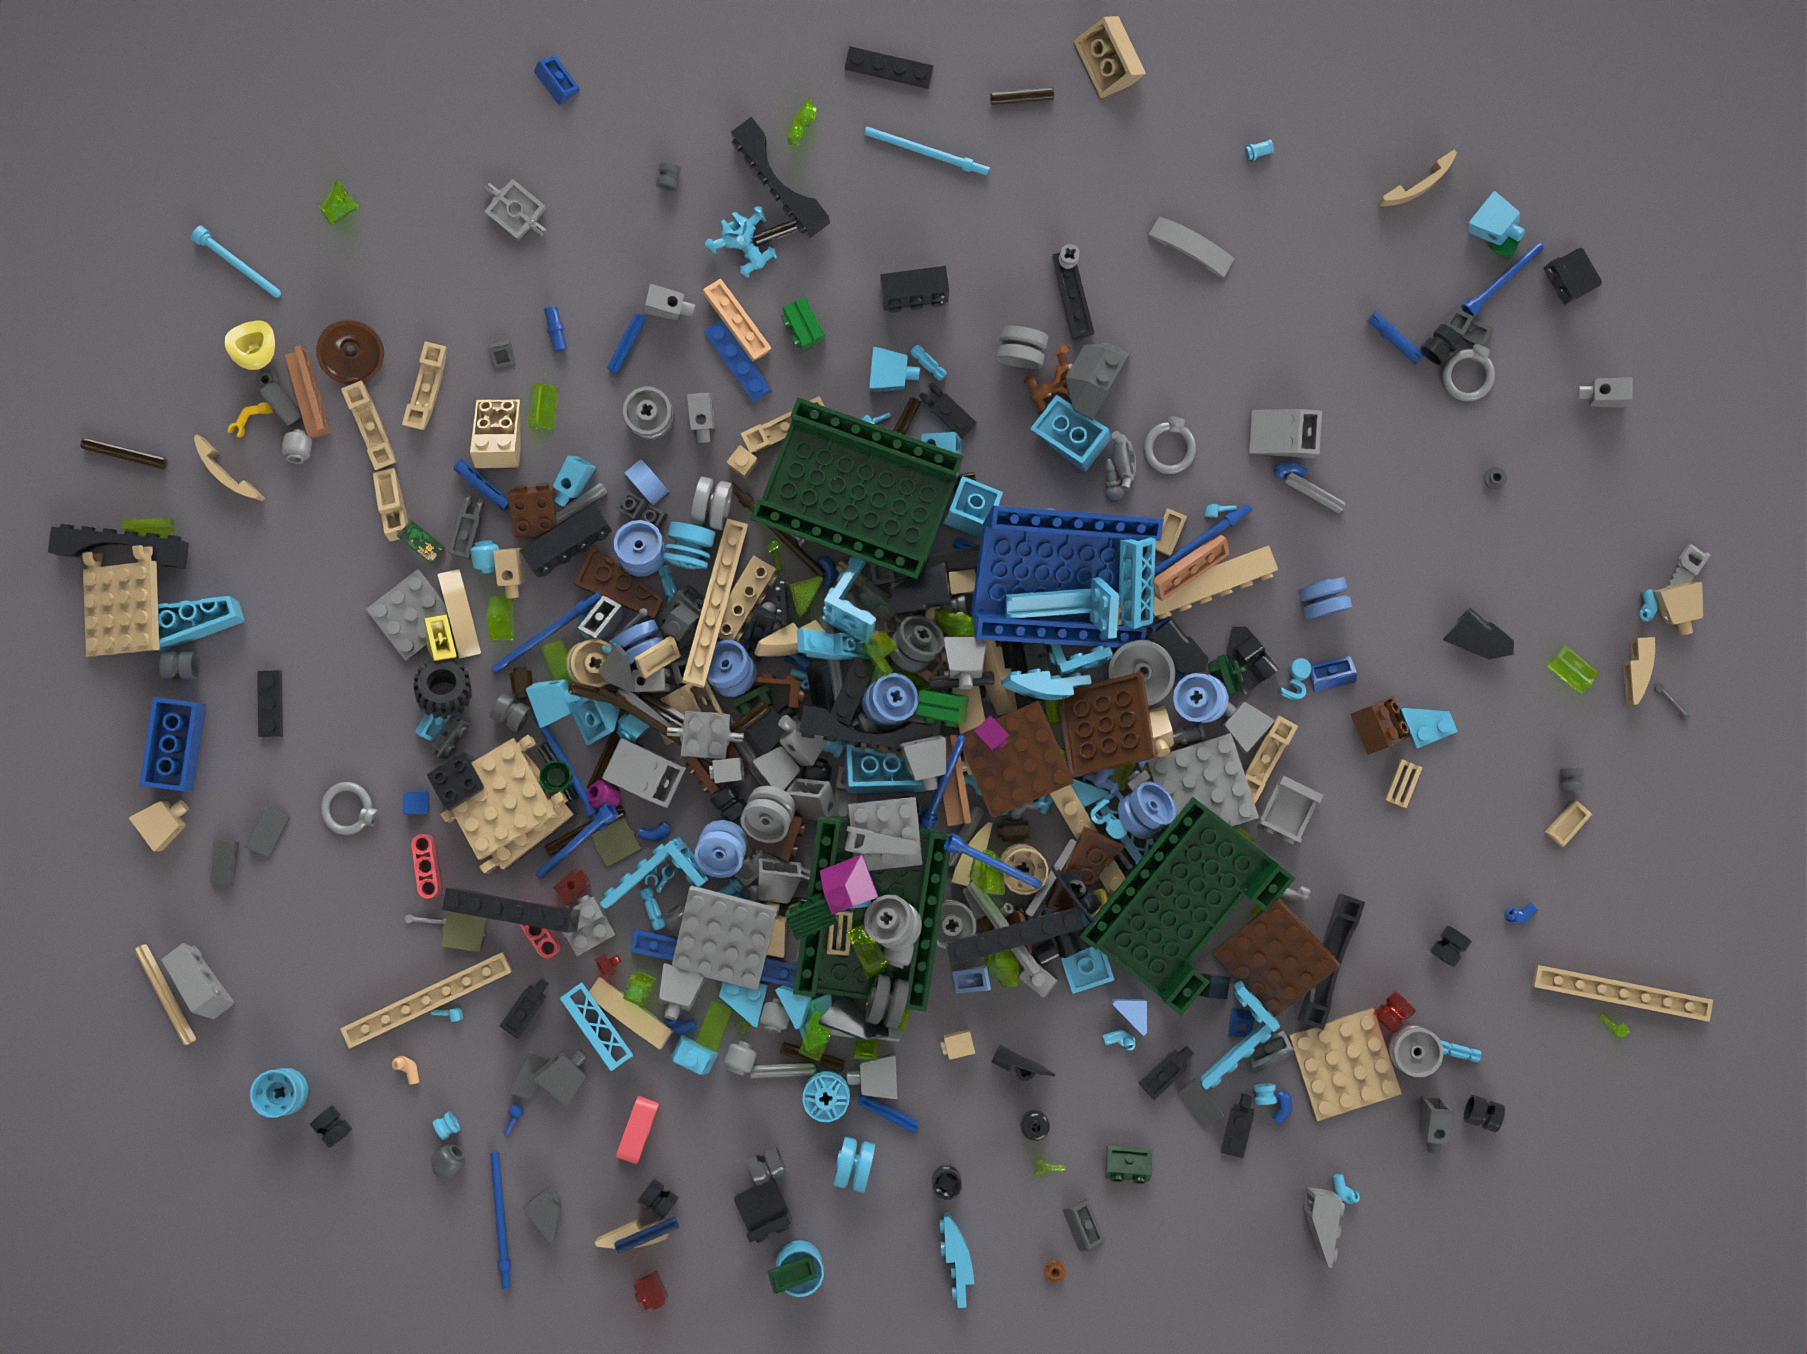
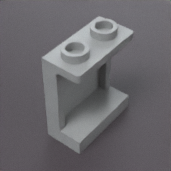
(1289, 809)

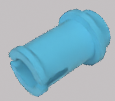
(1258, 150)
(732, 887)

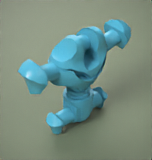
(739, 235)

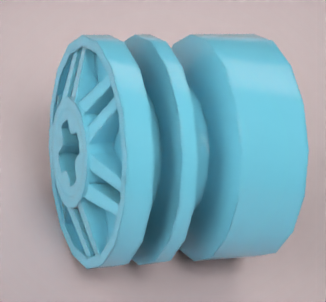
(688, 545)
(835, 1086)
(268, 1097)
(796, 1250)

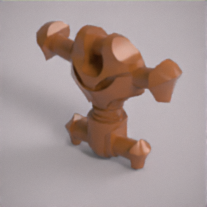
(1058, 385)

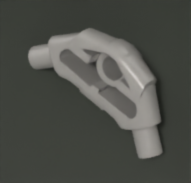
(1124, 459)

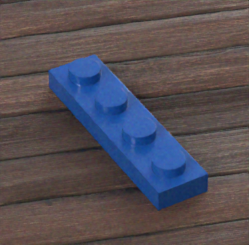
(737, 361)

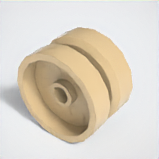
(578, 662)

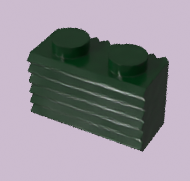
(810, 916)

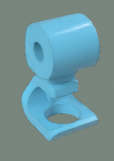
(1299, 670)
(1113, 826)

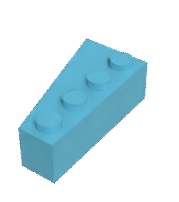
(196, 619)
(877, 772)

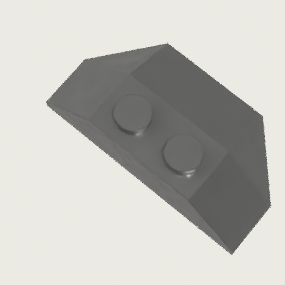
(1094, 376)

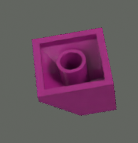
(847, 884)

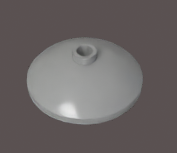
(1146, 654)

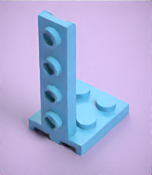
(1098, 600)
(842, 613)
(1078, 663)
(681, 857)
(1247, 1044)

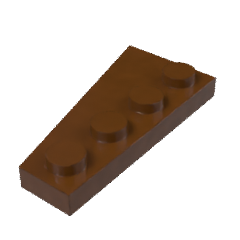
(609, 579)
(1090, 856)

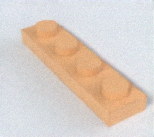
(736, 320)

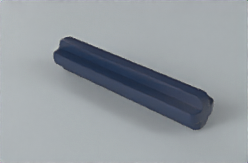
(646, 1235)

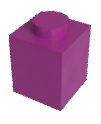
(992, 733)

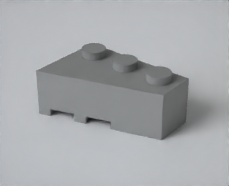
(197, 982)

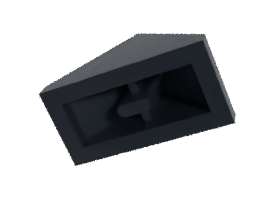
(1217, 987)

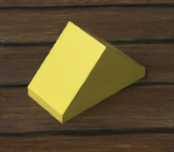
(439, 638)

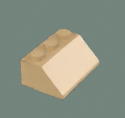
(1109, 56)

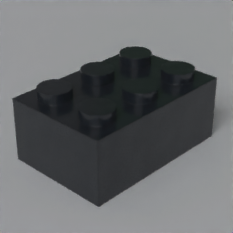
(914, 288)

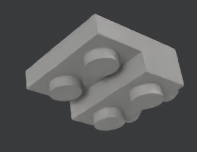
(592, 926)

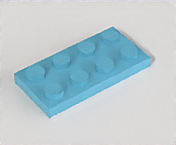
(1087, 967)

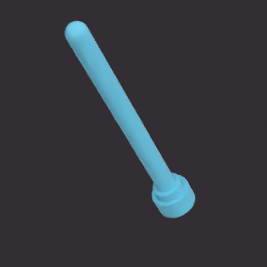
(202, 237)

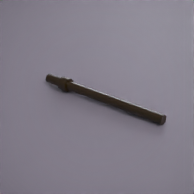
(746, 500)
(619, 701)

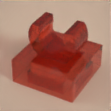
(606, 965)

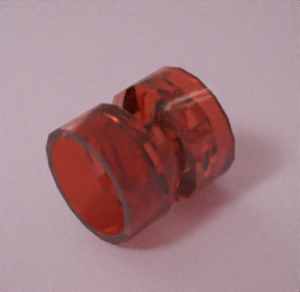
(1394, 1012)

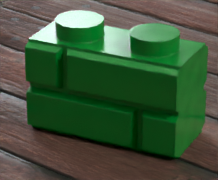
(803, 324)
(942, 706)

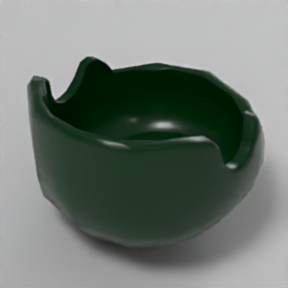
(555, 777)

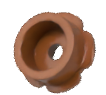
(1054, 1265)

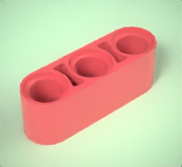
(434, 874)
(539, 940)
(637, 1130)

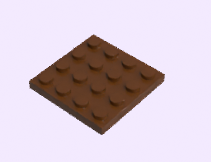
(1107, 725)
(1023, 767)
(1276, 958)

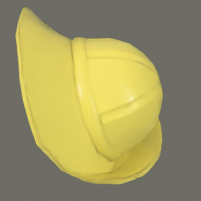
(251, 344)

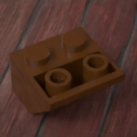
(1380, 725)

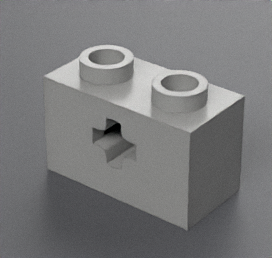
(727, 770)

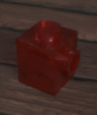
(572, 885)
(650, 1291)

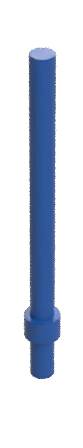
(1230, 520)
(580, 609)
(591, 812)
(504, 1263)

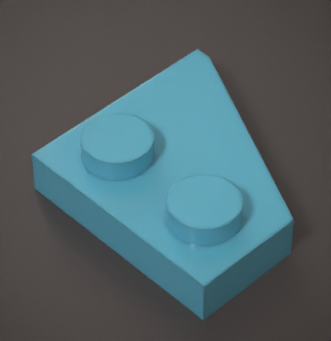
(1427, 725)
(745, 1000)

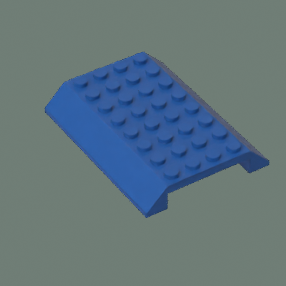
(1051, 552)

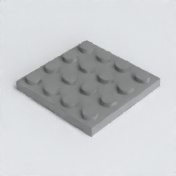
(1211, 775)
(724, 937)

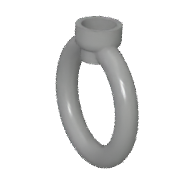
(1479, 354)
(1174, 425)
(367, 816)

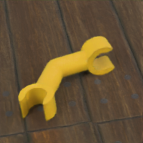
(261, 408)

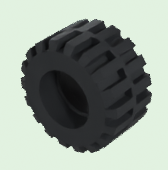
(442, 704)

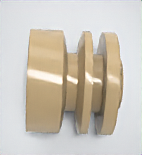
(1035, 866)

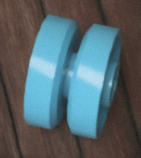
(854, 1164)

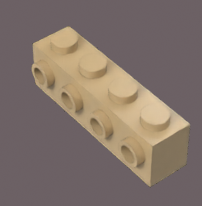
(745, 597)

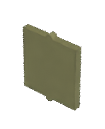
(616, 842)
(463, 931)

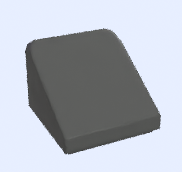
(501, 353)

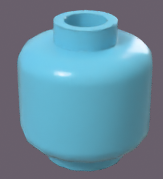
(483, 556)

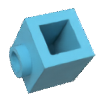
(631, 728)

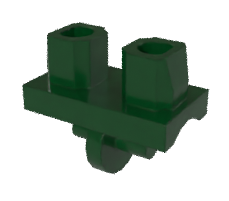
(1223, 665)
(761, 694)

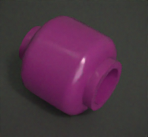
(603, 792)

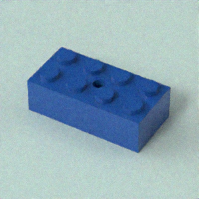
(166, 764)

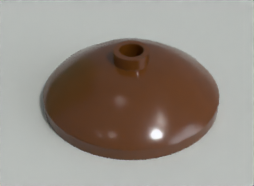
(346, 365)

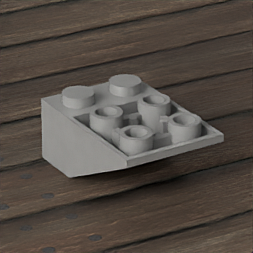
(1286, 432)
(644, 772)
(1323, 1216)

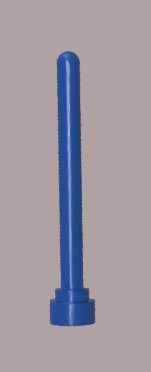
(1473, 305)
(606, 814)
(929, 817)
(955, 844)

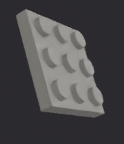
(403, 612)
(889, 818)

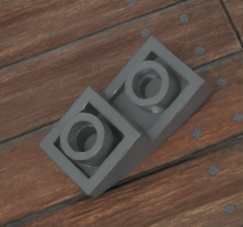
(639, 509)

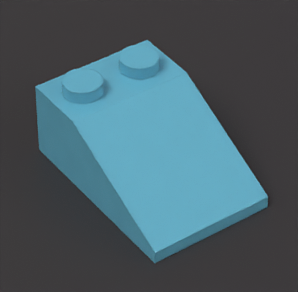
(1071, 433)

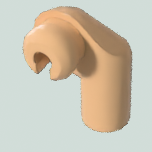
(407, 1066)

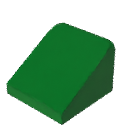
(1507, 248)

